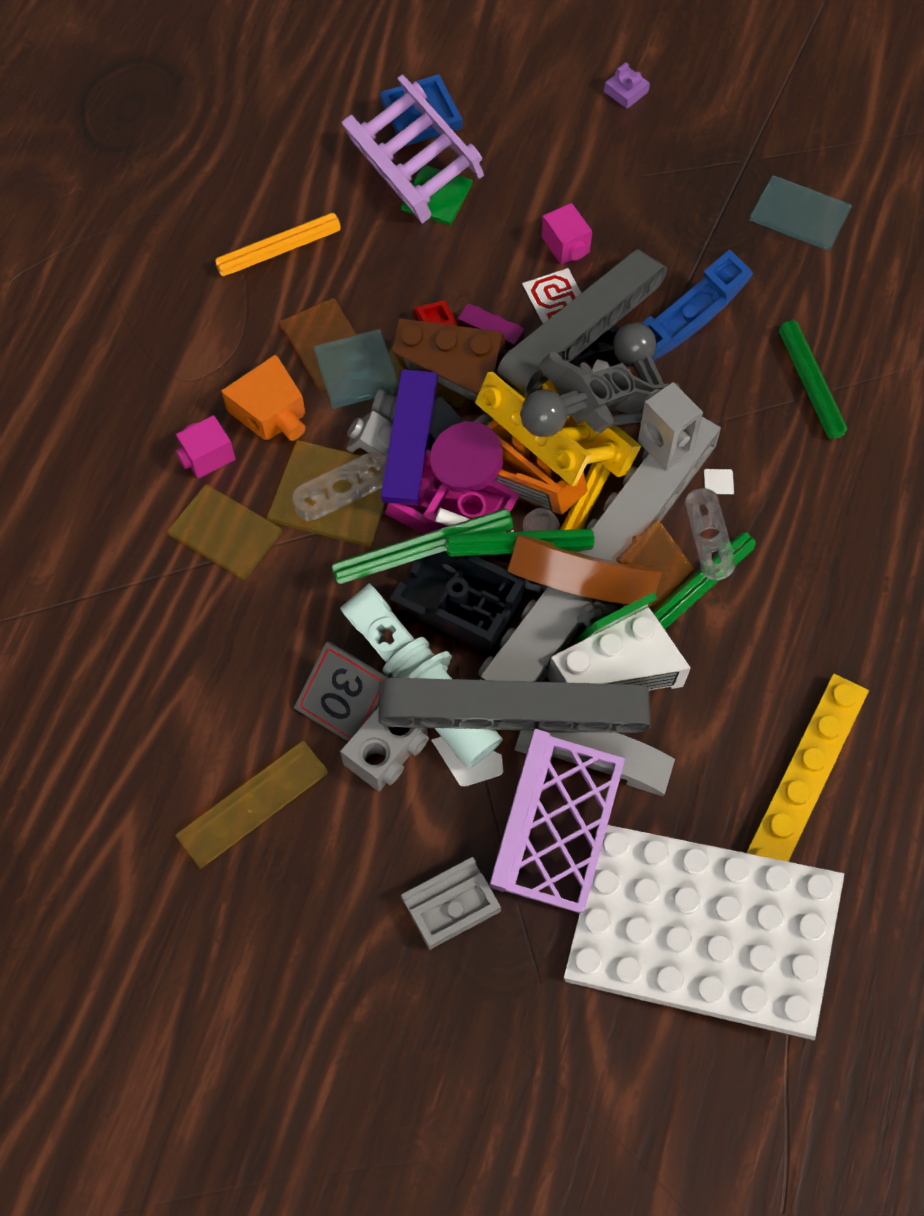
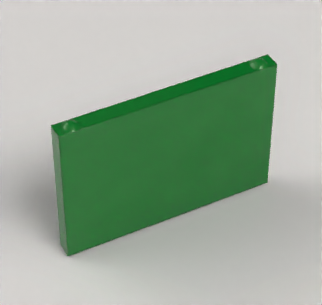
(617, 616)

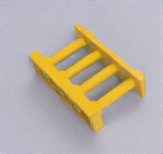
(568, 449)

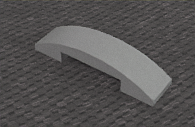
(643, 765)

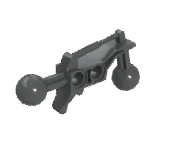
(593, 395)

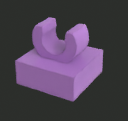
(626, 86)

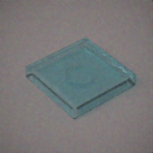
(355, 368)

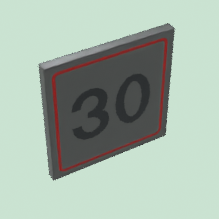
(340, 692)

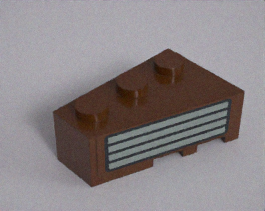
(455, 352)

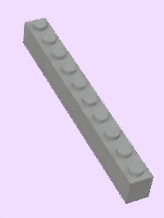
(552, 620)

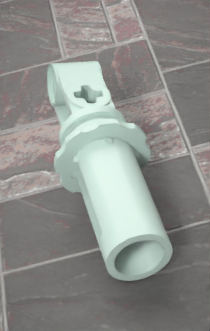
(414, 659)

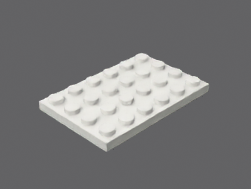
(708, 931)

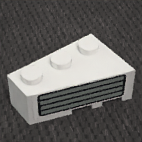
(626, 653)

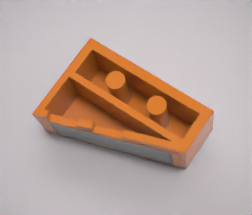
(532, 477)

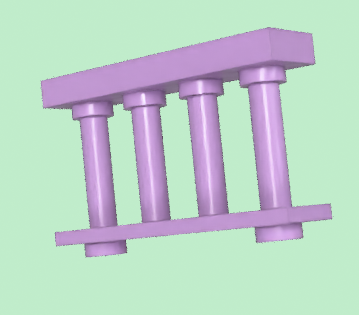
(399, 176)

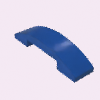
(699, 304)

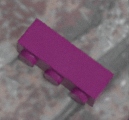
(477, 318)

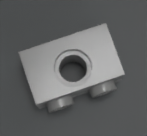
(669, 425)

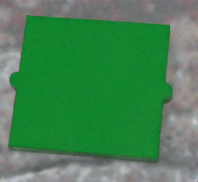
(447, 200)

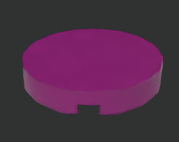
(466, 456)

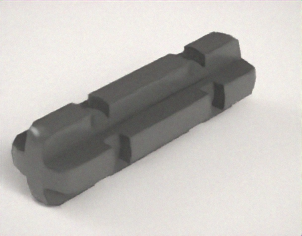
(597, 610)

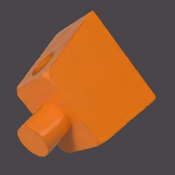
(267, 401)

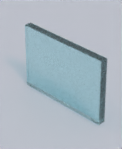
(801, 212)

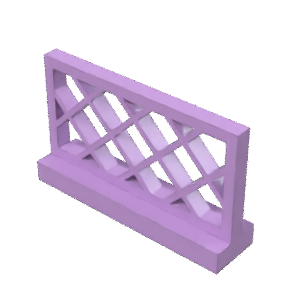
(523, 811)

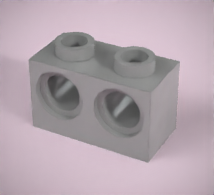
(377, 739)

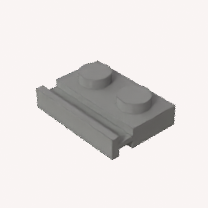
(451, 903)

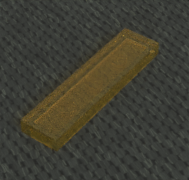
(251, 804)

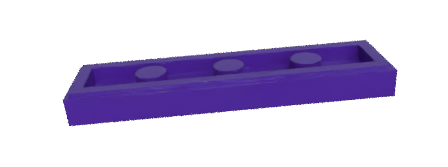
(409, 437)

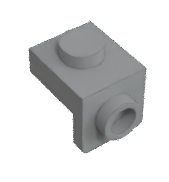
(370, 433)

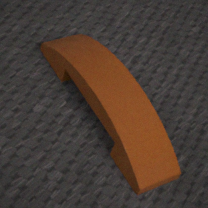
(581, 573)

